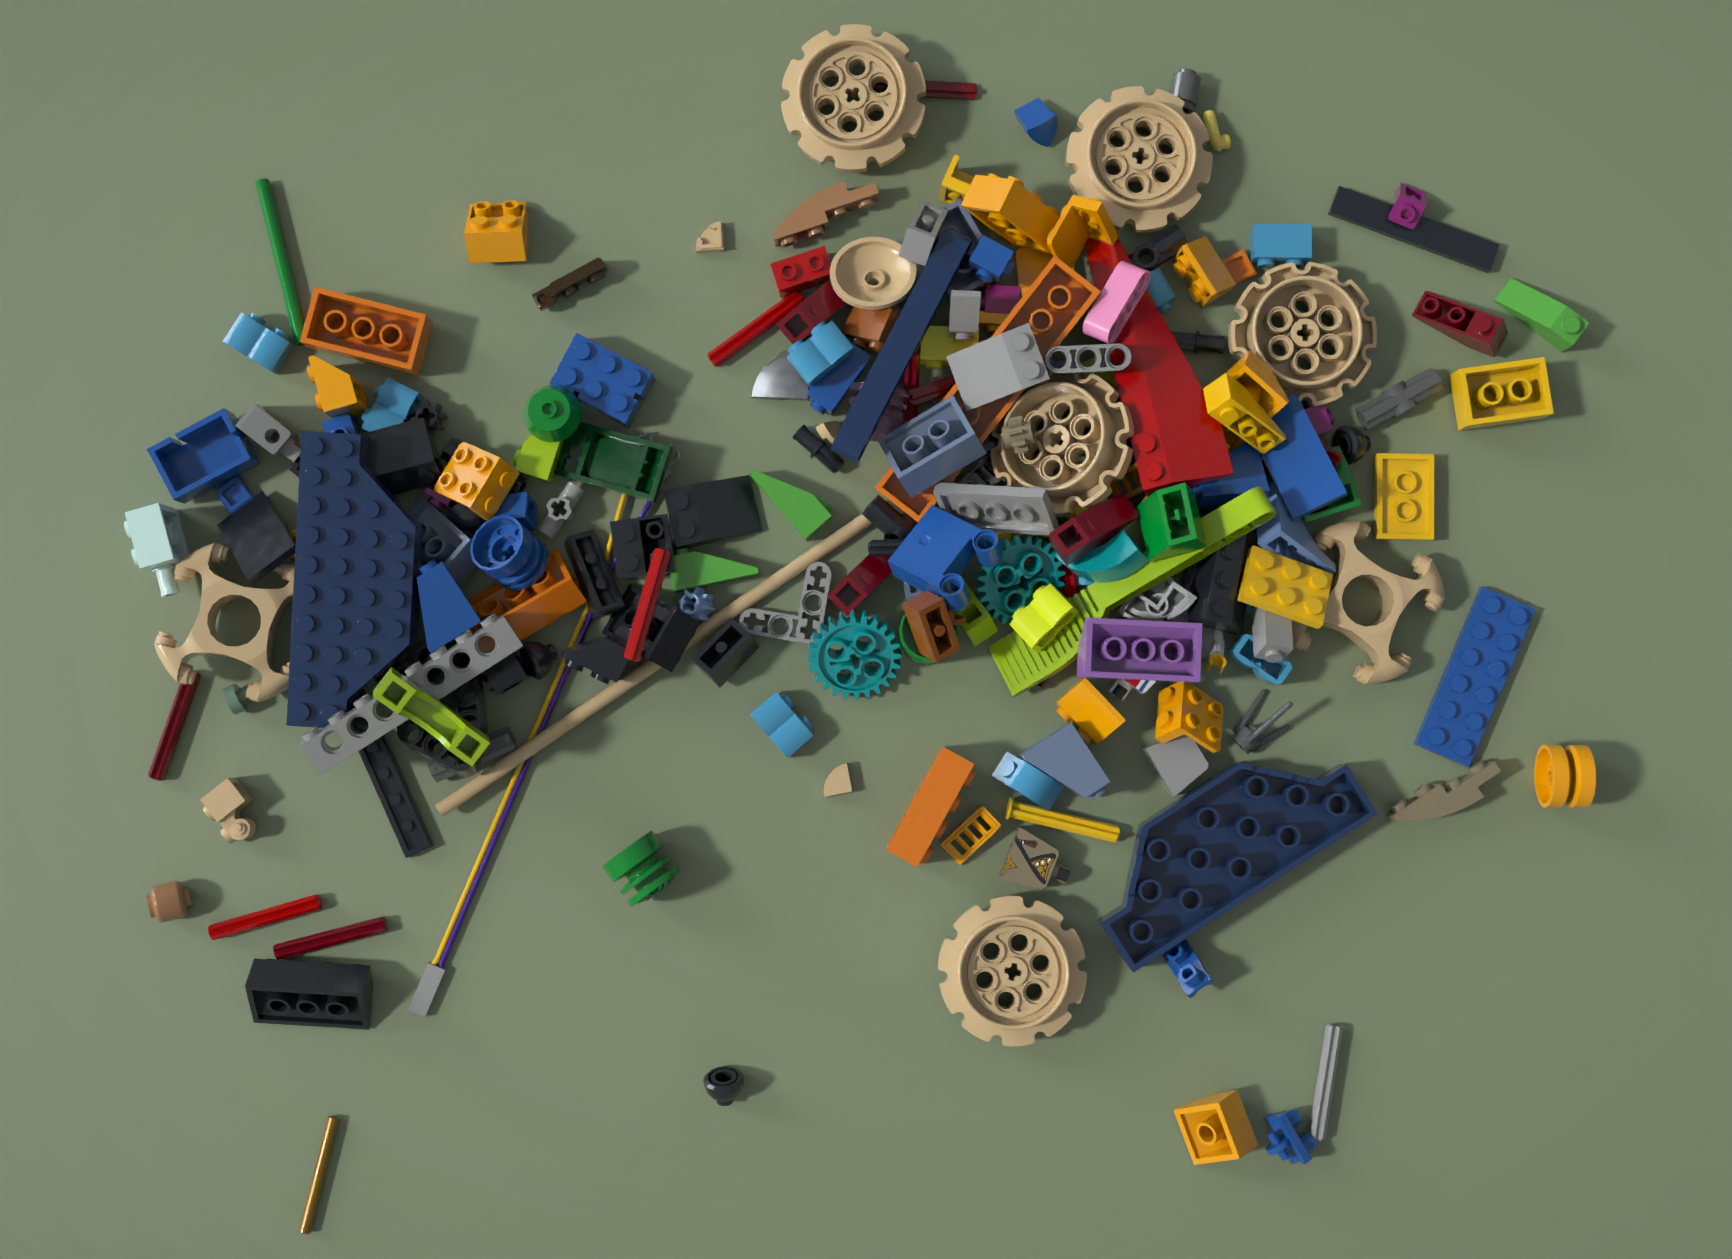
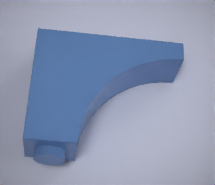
(1290, 537)

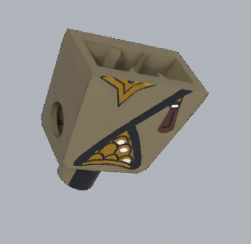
(1032, 862)

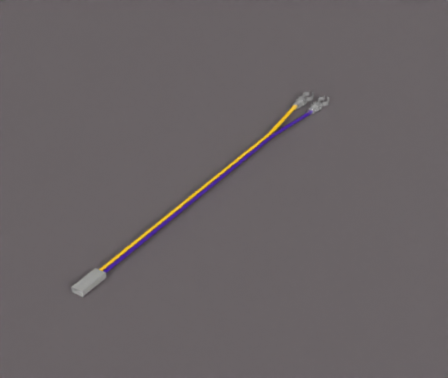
(433, 973)

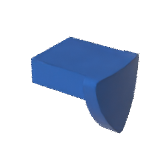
(1038, 121)

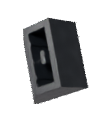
(635, 543)
(598, 655)

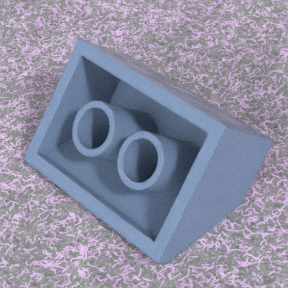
(931, 446)

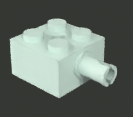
(157, 543)

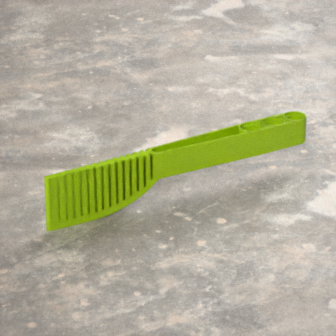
(1026, 667)

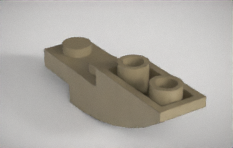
(1435, 801)

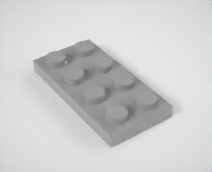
(999, 507)

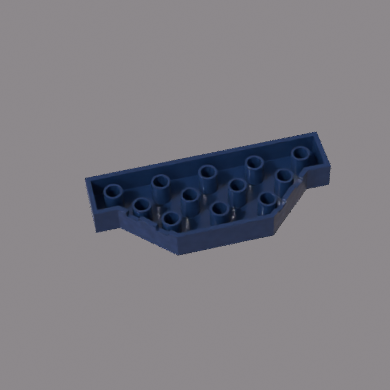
(350, 579)
(1225, 847)

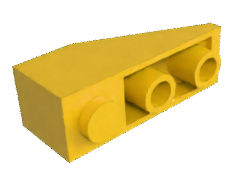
(1241, 413)

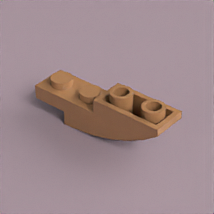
(811, 215)

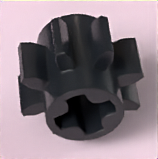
(435, 423)

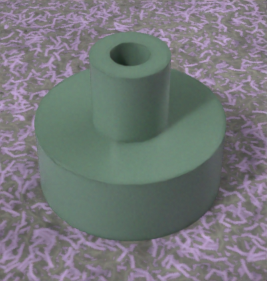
(236, 698)

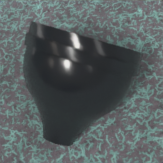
(465, 518)

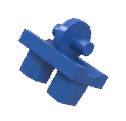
(1187, 968)
(1285, 1139)

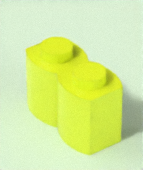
(1043, 617)

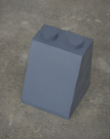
(1068, 762)

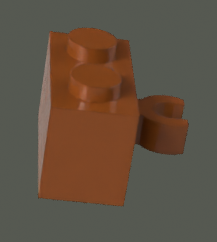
(870, 327)
(933, 625)

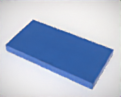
(1301, 463)

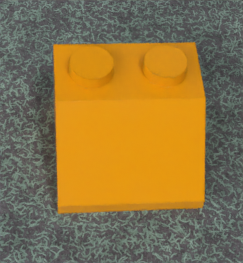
(1089, 712)
(1216, 1128)

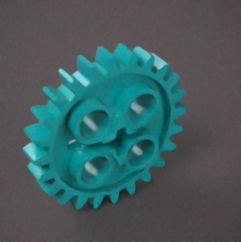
(1018, 578)
(846, 633)

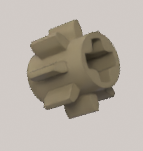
(1018, 434)

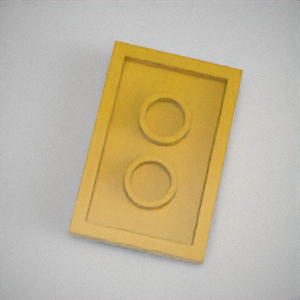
(1403, 496)
(1285, 587)

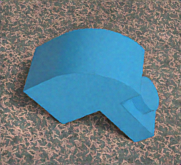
(1028, 781)

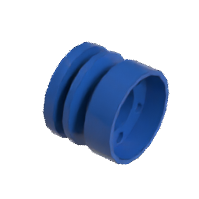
(509, 552)

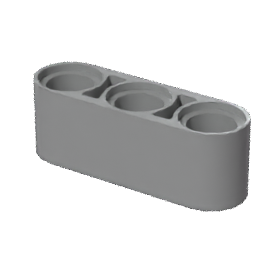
(1101, 358)

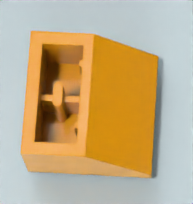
(497, 232)
(1202, 271)
(336, 390)

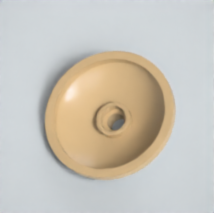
(868, 263)

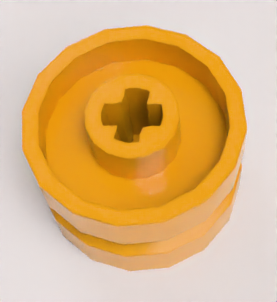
(1564, 776)

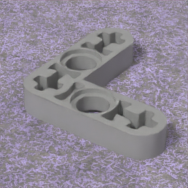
(795, 622)

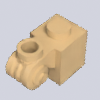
(224, 806)

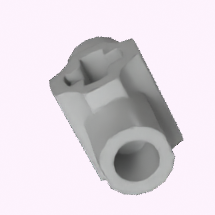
(569, 496)

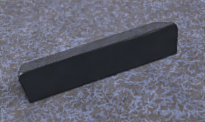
(593, 574)

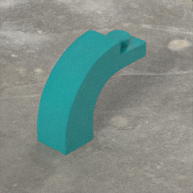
(1110, 561)

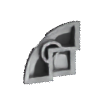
(780, 381)
(1159, 602)

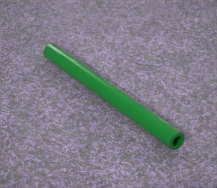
(281, 258)

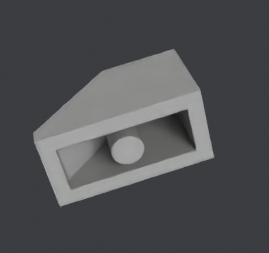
(922, 233)
(964, 315)

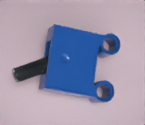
(938, 554)

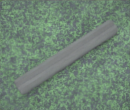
(1325, 1082)

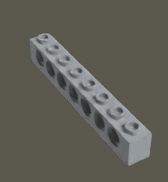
(325, 757)

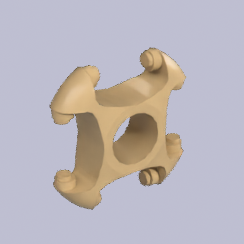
(1395, 594)
(204, 638)

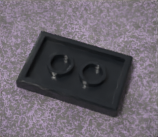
(257, 537)

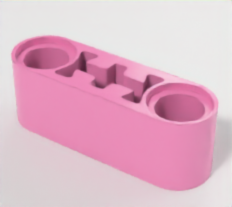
(1116, 302)

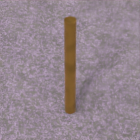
(319, 1175)

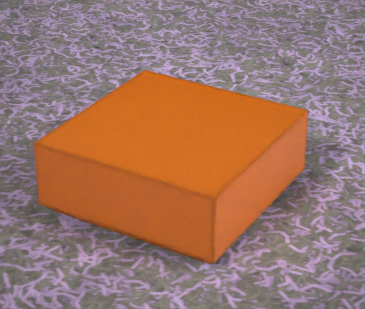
(1239, 266)

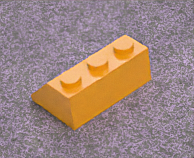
(1261, 384)

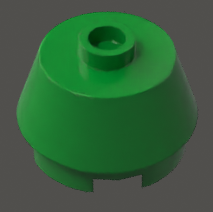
(552, 413)

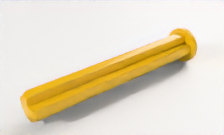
(1062, 821)

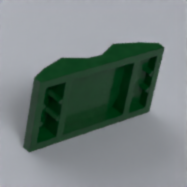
(614, 462)

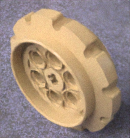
(835, 56)
(1185, 167)
(1323, 294)
(1107, 455)
(1059, 980)

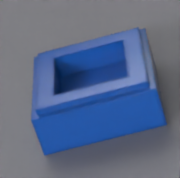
(234, 494)

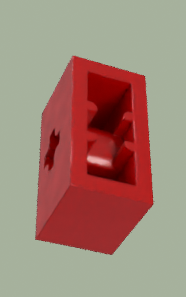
(801, 271)

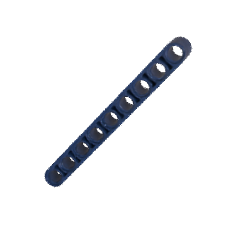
(901, 345)

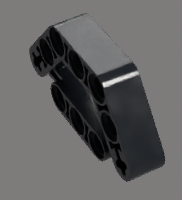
(469, 711)

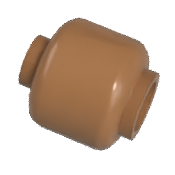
(168, 901)

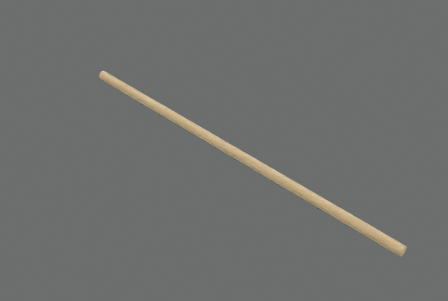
(648, 667)

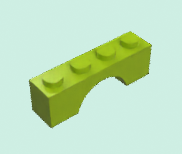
(432, 715)

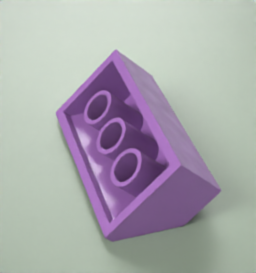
(1140, 650)

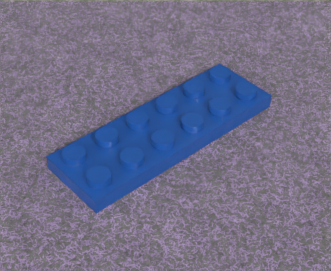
(1474, 676)

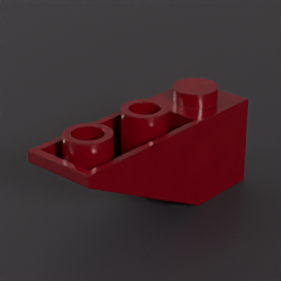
(810, 313)
(1462, 323)
(1091, 528)
(860, 583)

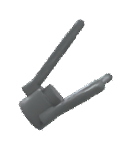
(1249, 737)

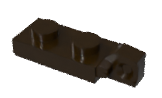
(569, 283)

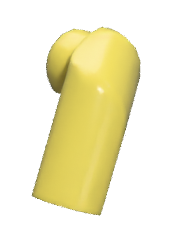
(1216, 140)

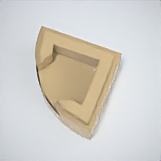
(711, 239)
(828, 430)
(838, 781)

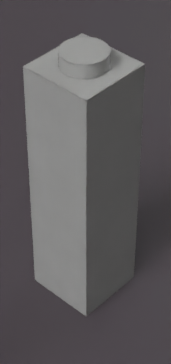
(1271, 635)

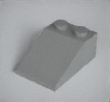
(998, 367)

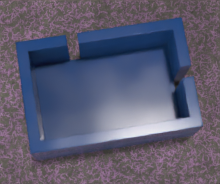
(603, 380)
(210, 457)

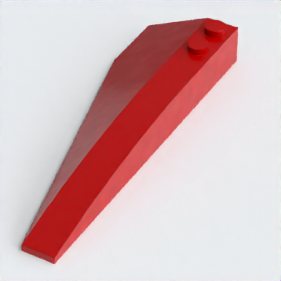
(1172, 430)

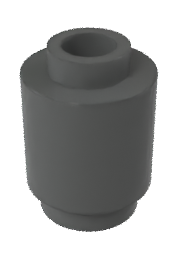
(1186, 86)

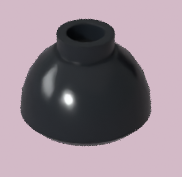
(1352, 443)
(538, 658)
(724, 1084)

